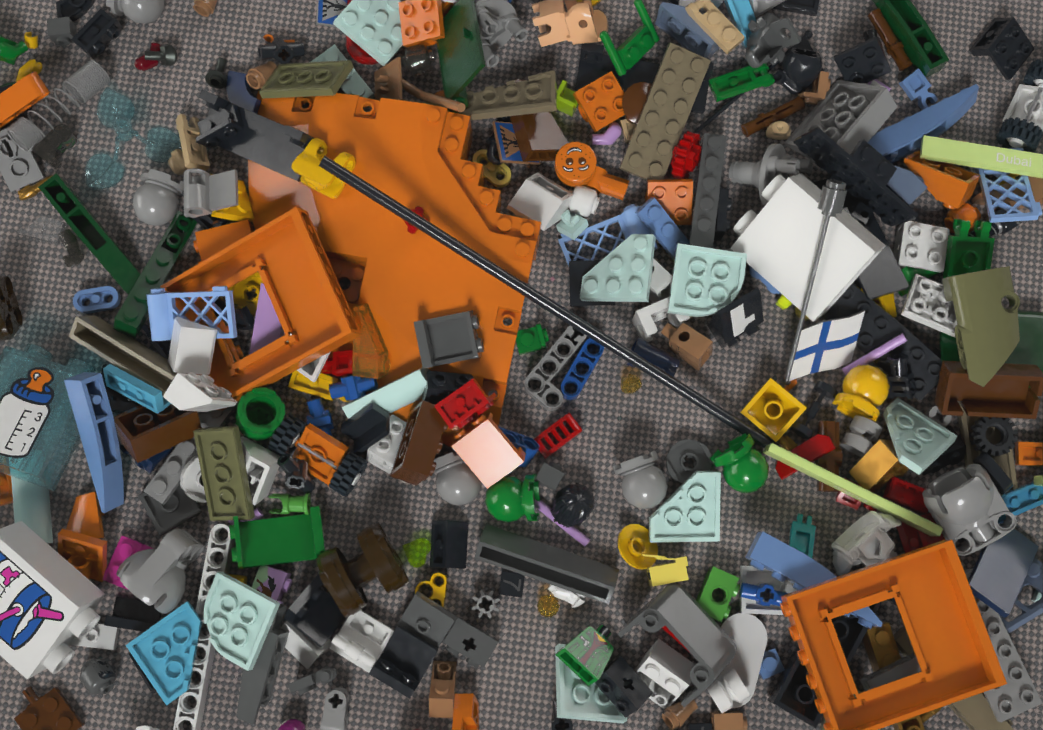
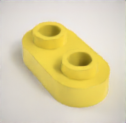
(491, 170)

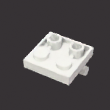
(362, 640)

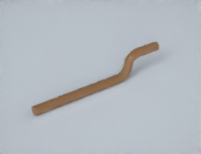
(432, 98)

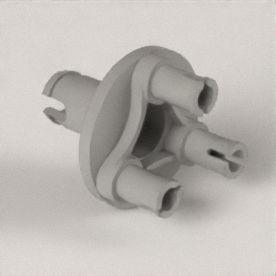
(496, 25)
(764, 171)

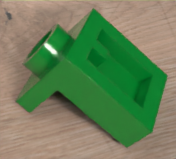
(531, 339)

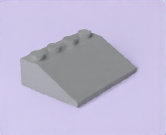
(847, 114)

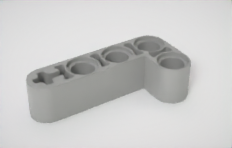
(559, 362)

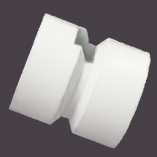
(728, 691)

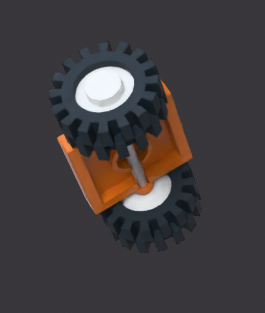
(321, 453)

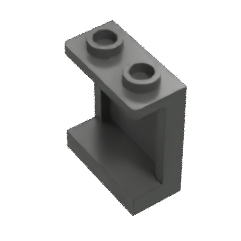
(448, 339)

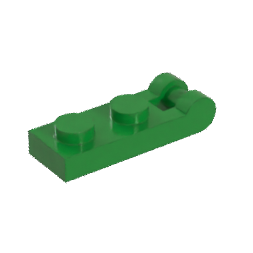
(740, 82)

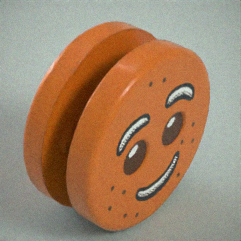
(575, 164)

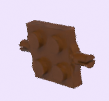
(48, 712)

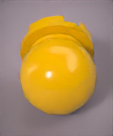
(863, 391)

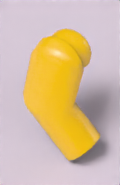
(29, 67)

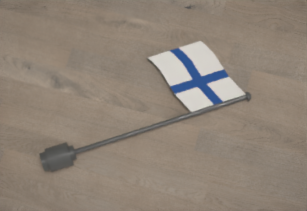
(831, 341)

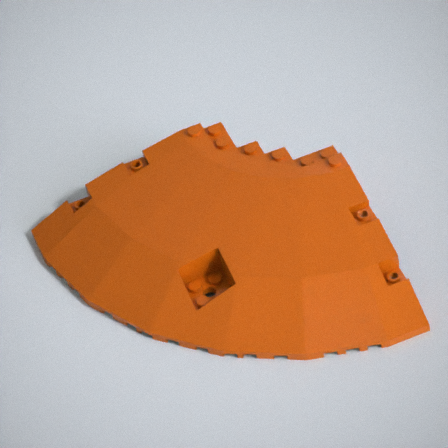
(419, 160)

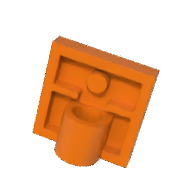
(421, 22)
(600, 101)
(674, 197)
(84, 553)

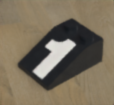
(737, 319)

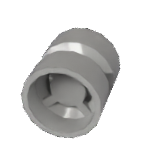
(861, 436)

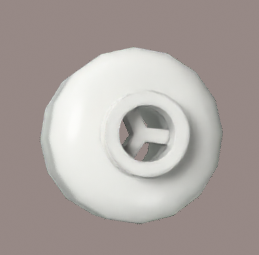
(584, 201)

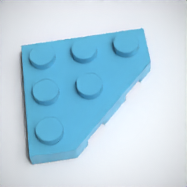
(169, 651)

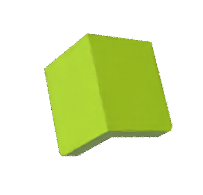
(565, 100)

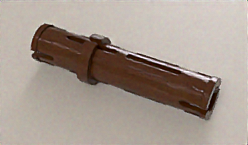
(893, 46)
(777, 114)

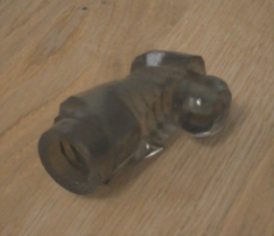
(71, 245)

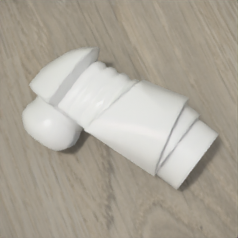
(570, 597)

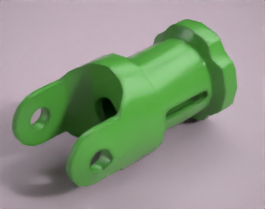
(292, 503)

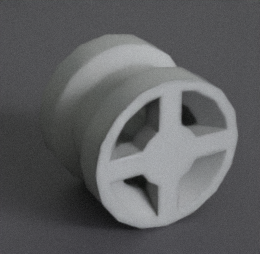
(931, 413)

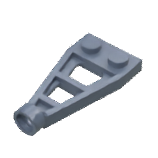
(1035, 579)

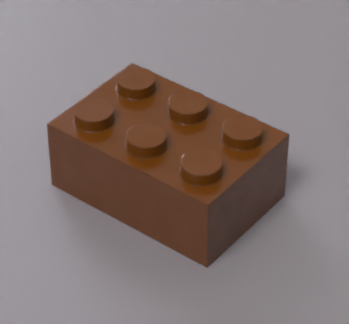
(150, 433)
(419, 444)

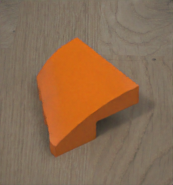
(87, 516)
(465, 712)

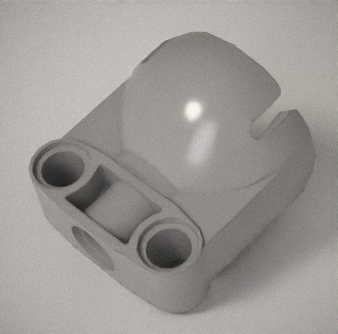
(968, 508)
(161, 571)

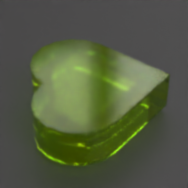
(417, 551)

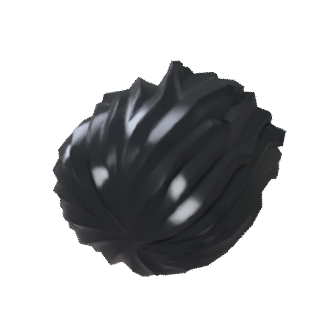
(572, 505)

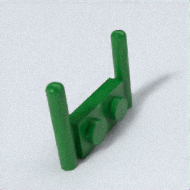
(635, 45)

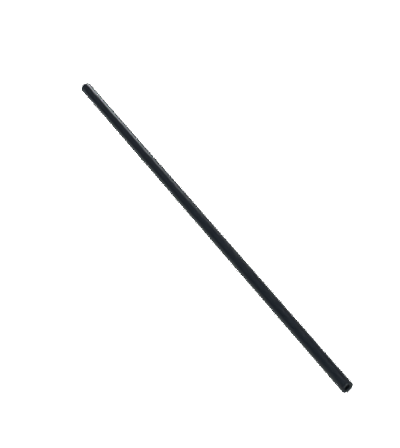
(542, 300)

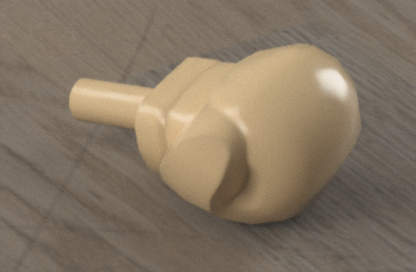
(778, 130)
(176, 162)

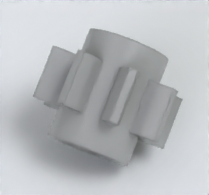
(483, 610)

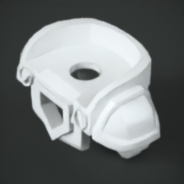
(864, 542)

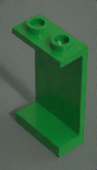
(277, 539)

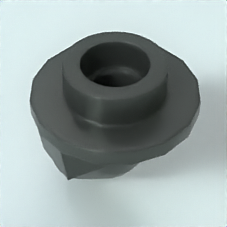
(166, 54)
(217, 78)

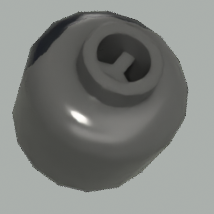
(98, 676)

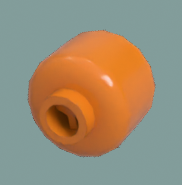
(965, 212)

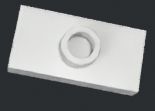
(99, 637)

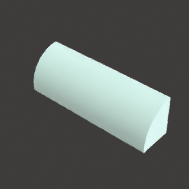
(393, 395)
(32, 507)

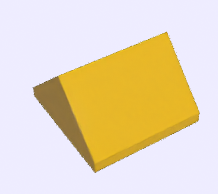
(773, 409)

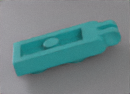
(802, 535)

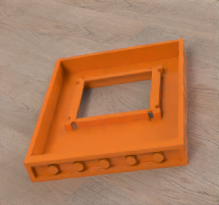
(300, 290)
(939, 621)

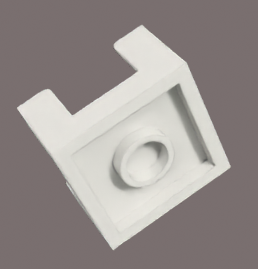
(645, 318)

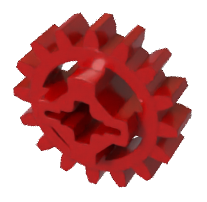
(686, 155)

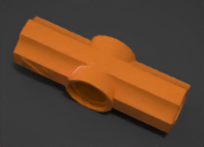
(608, 184)

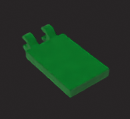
(966, 252)

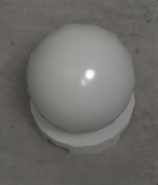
(137, 10)
(157, 199)
(456, 480)
(642, 482)

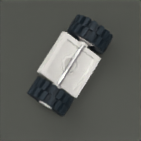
(1024, 117)

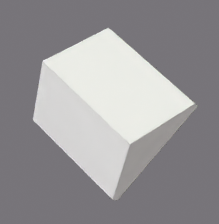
(191, 347)

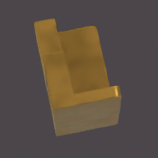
(878, 466)

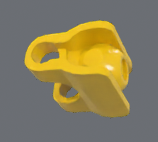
(314, 176)

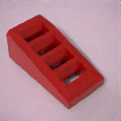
(552, 429)

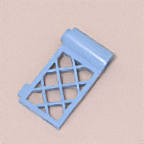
(1012, 212)
(628, 222)
(163, 311)

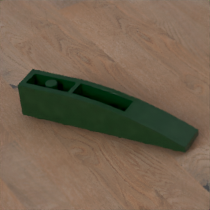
(915, 35)
(90, 231)
(156, 273)

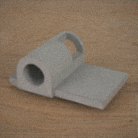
(16, 165)
(209, 192)

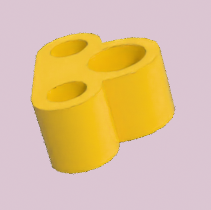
(438, 591)

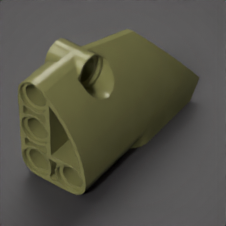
(984, 328)

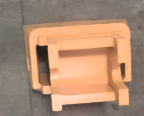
(578, 25)

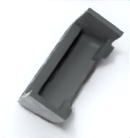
(693, 628)

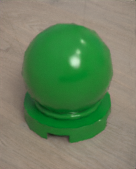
(259, 413)
(743, 467)
(513, 498)

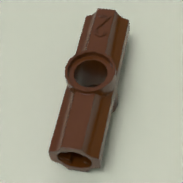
(832, 460)

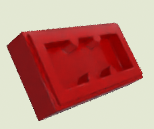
(905, 494)

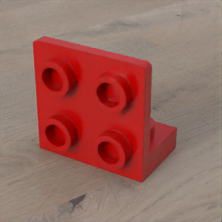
(463, 403)

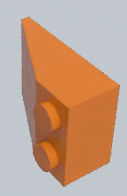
(944, 180)

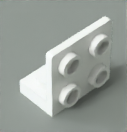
(921, 246)
(385, 450)

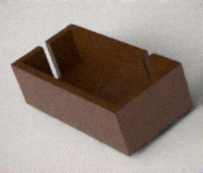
(1003, 396)

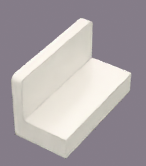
(302, 647)

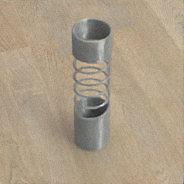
(81, 85)

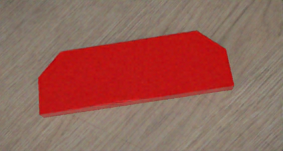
(809, 450)

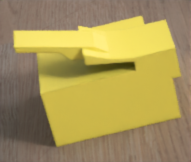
(668, 572)

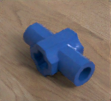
(352, 387)
(319, 416)
(753, 592)

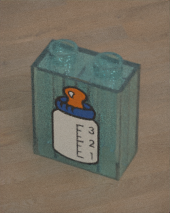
(36, 415)

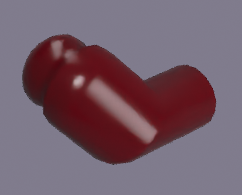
(142, 64)

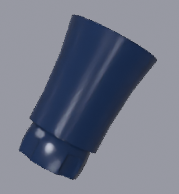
(655, 356)

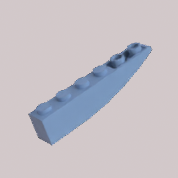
(905, 136)
(98, 436)
(798, 568)

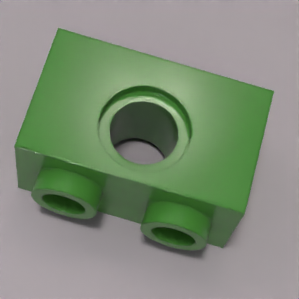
(729, 586)

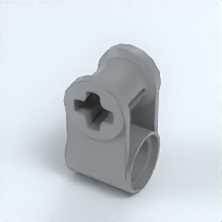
(335, 716)

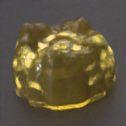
(630, 384)
(548, 605)

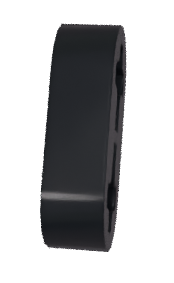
(997, 475)

